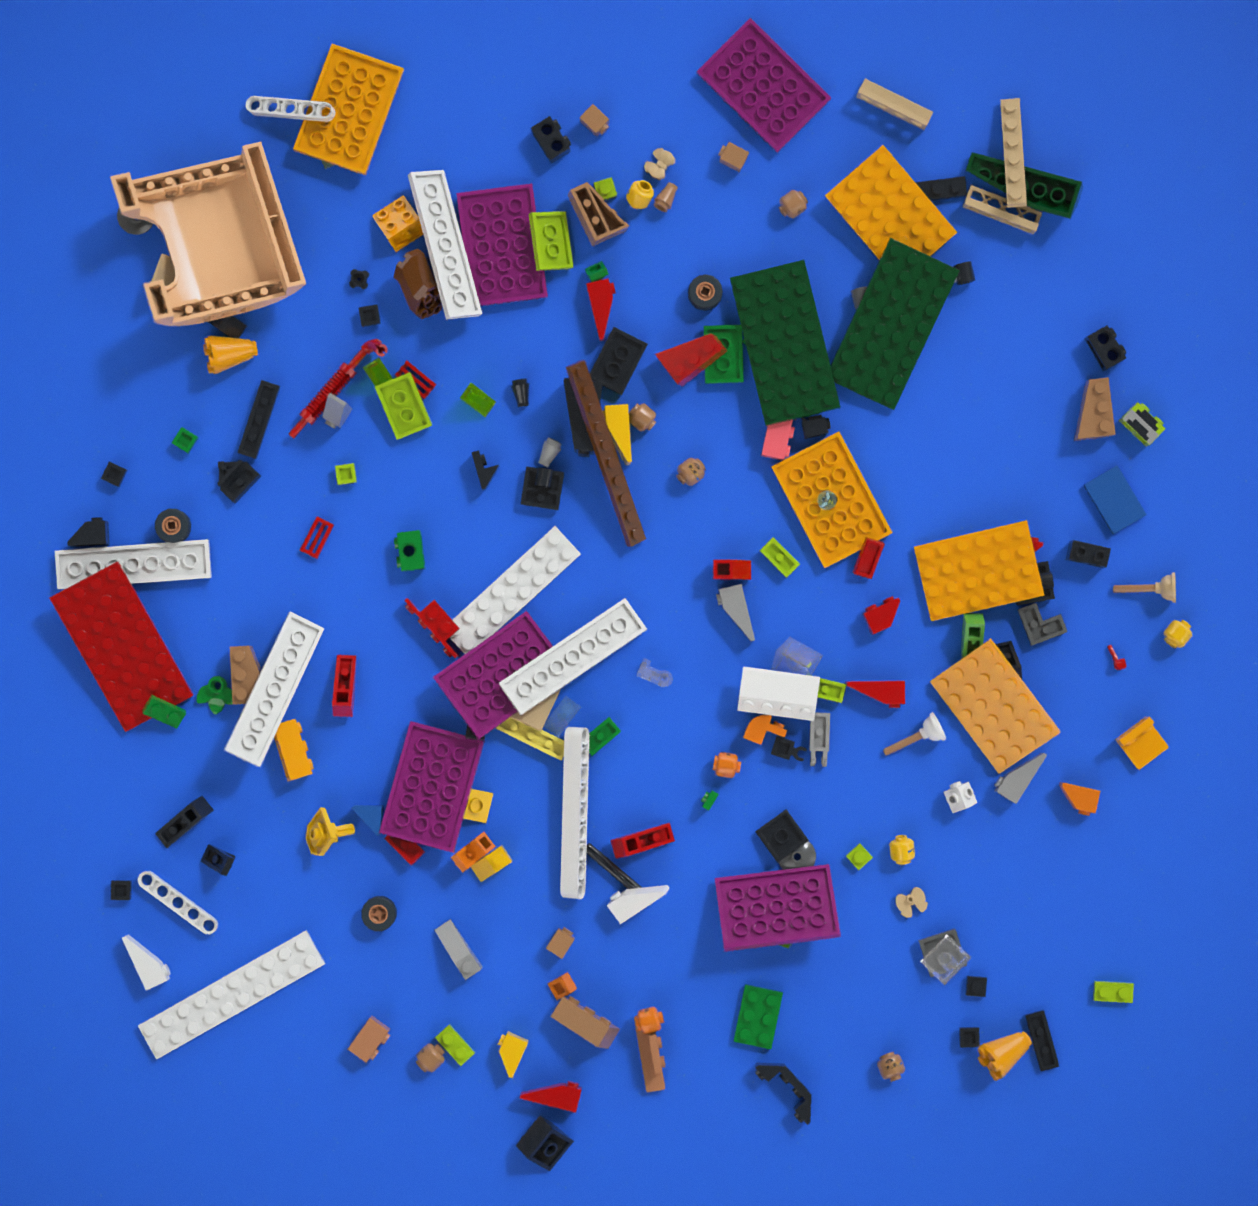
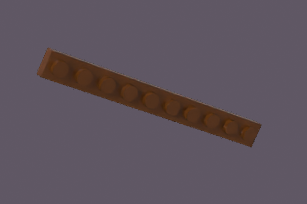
(605, 453)

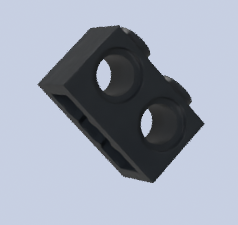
(547, 141)
(1101, 350)
(1088, 554)

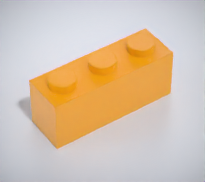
(292, 750)

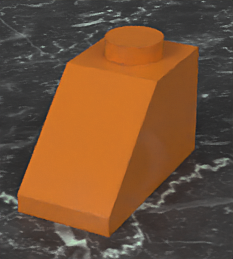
(1081, 798)

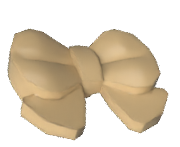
(664, 159)
(916, 897)

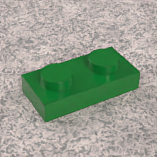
(164, 711)
(602, 735)

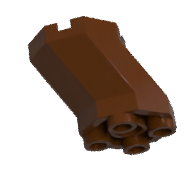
(418, 284)

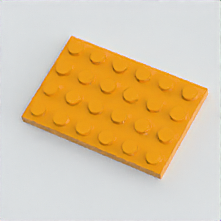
(362, 96)
(886, 203)
(856, 514)
(979, 570)
(995, 706)

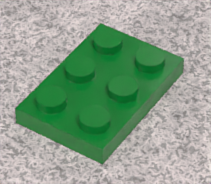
(730, 365)
(758, 1016)

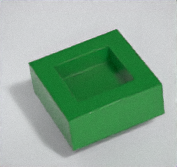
(596, 272)
(185, 440)
(708, 799)

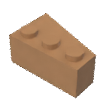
(595, 215)
(1096, 411)

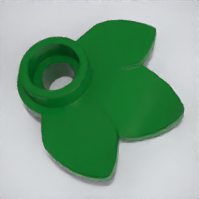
(215, 697)

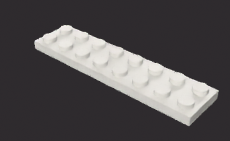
(444, 244)
(140, 562)
(514, 589)
(572, 656)
(274, 689)

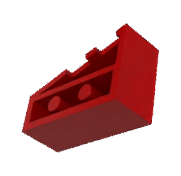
(691, 358)

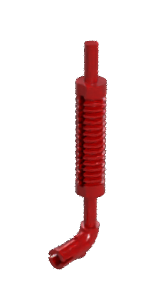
(336, 384)

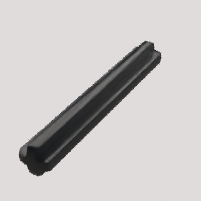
(610, 867)

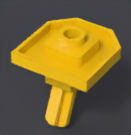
(323, 833)

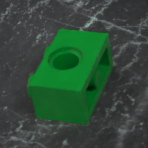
(413, 539)

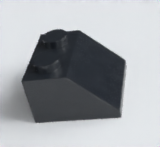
(544, 1143)

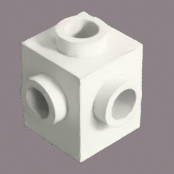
(960, 796)

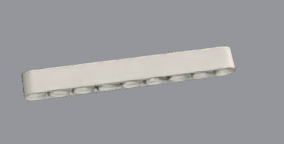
(574, 812)

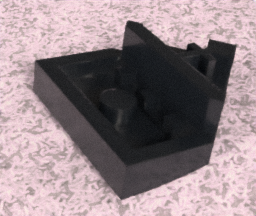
(236, 478)

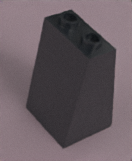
(580, 435)

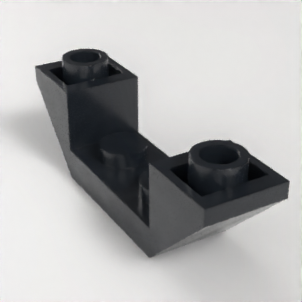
(769, 1070)

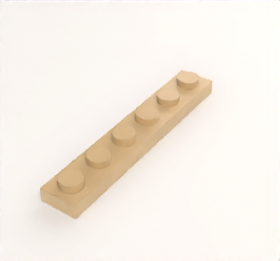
(1013, 153)

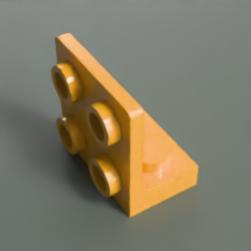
(399, 223)
(1142, 742)

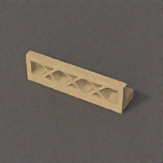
(894, 104)
(1000, 213)

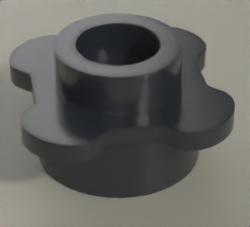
(359, 274)

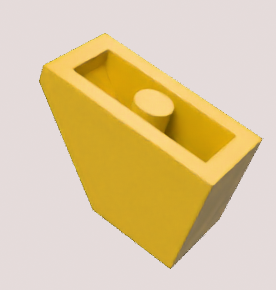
(491, 863)
(511, 1051)

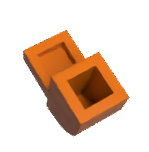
(759, 725)
(473, 852)

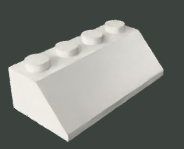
(778, 693)

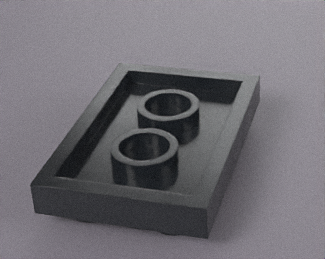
(618, 360)

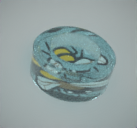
(826, 500)

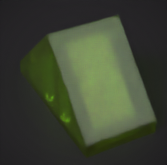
(377, 372)
(477, 400)

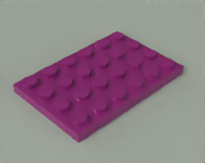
(763, 85)
(501, 244)
(475, 677)
(431, 787)
(777, 907)

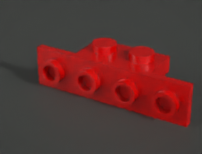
(438, 622)

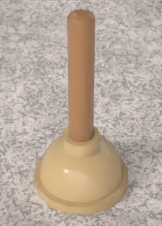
(1165, 587)

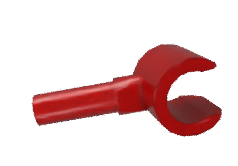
(1118, 663)

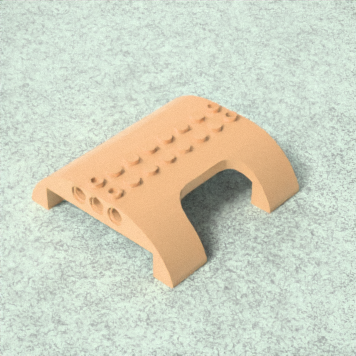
(221, 236)

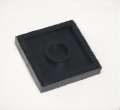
(782, 836)

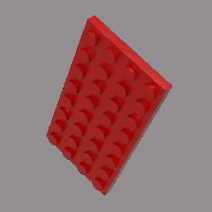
(120, 644)

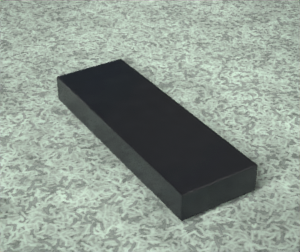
(1042, 1040)

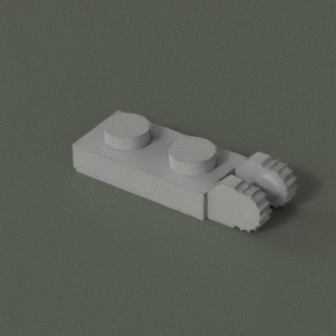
(819, 737)

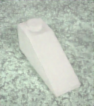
(632, 901)
(149, 967)

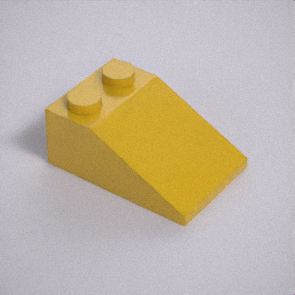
(618, 424)

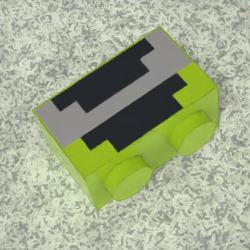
(1142, 423)

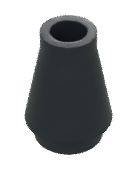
(521, 391)

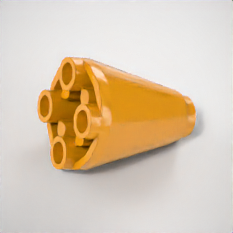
(227, 352)
(1003, 1053)

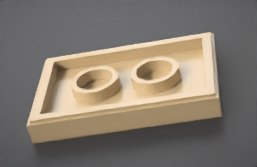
(538, 714)

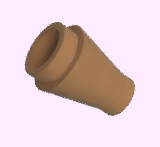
(665, 197)

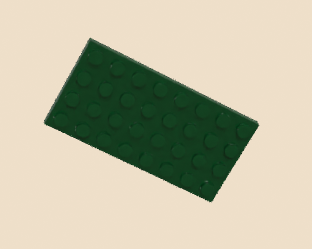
(892, 323)
(785, 343)

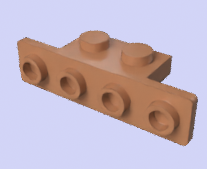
(651, 1060)

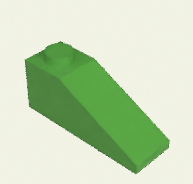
(972, 632)

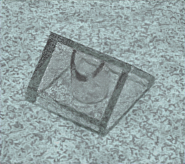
(795, 658)
(945, 959)

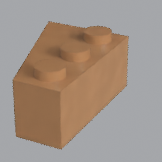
(244, 672)
(585, 1022)

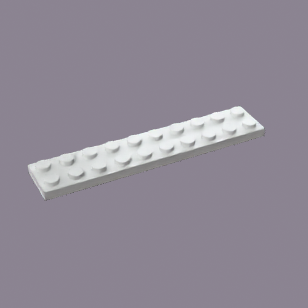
(231, 994)

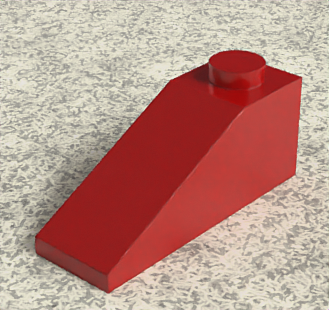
(601, 301)
(344, 686)
(883, 691)
(642, 840)
(560, 1095)

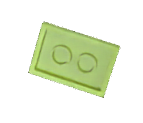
(551, 240)
(403, 405)

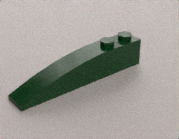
(1043, 190)

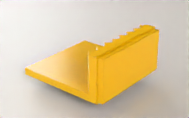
(478, 806)

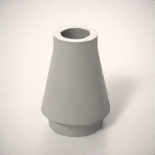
(549, 451)

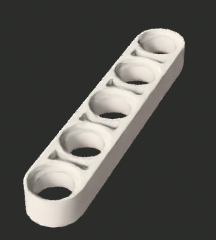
(298, 113)
(168, 901)

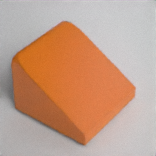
(562, 986)

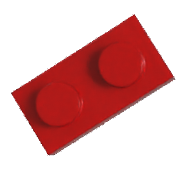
(408, 850)

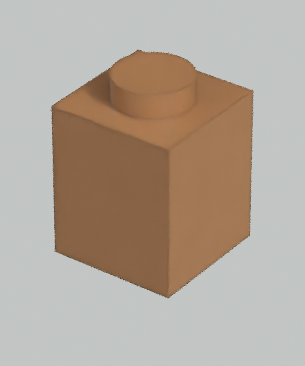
(595, 120)
(733, 156)
(560, 942)

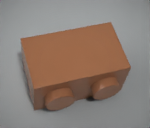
(369, 1038)

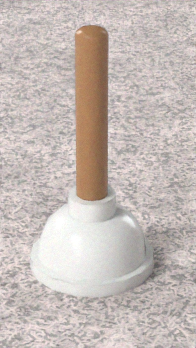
(931, 730)

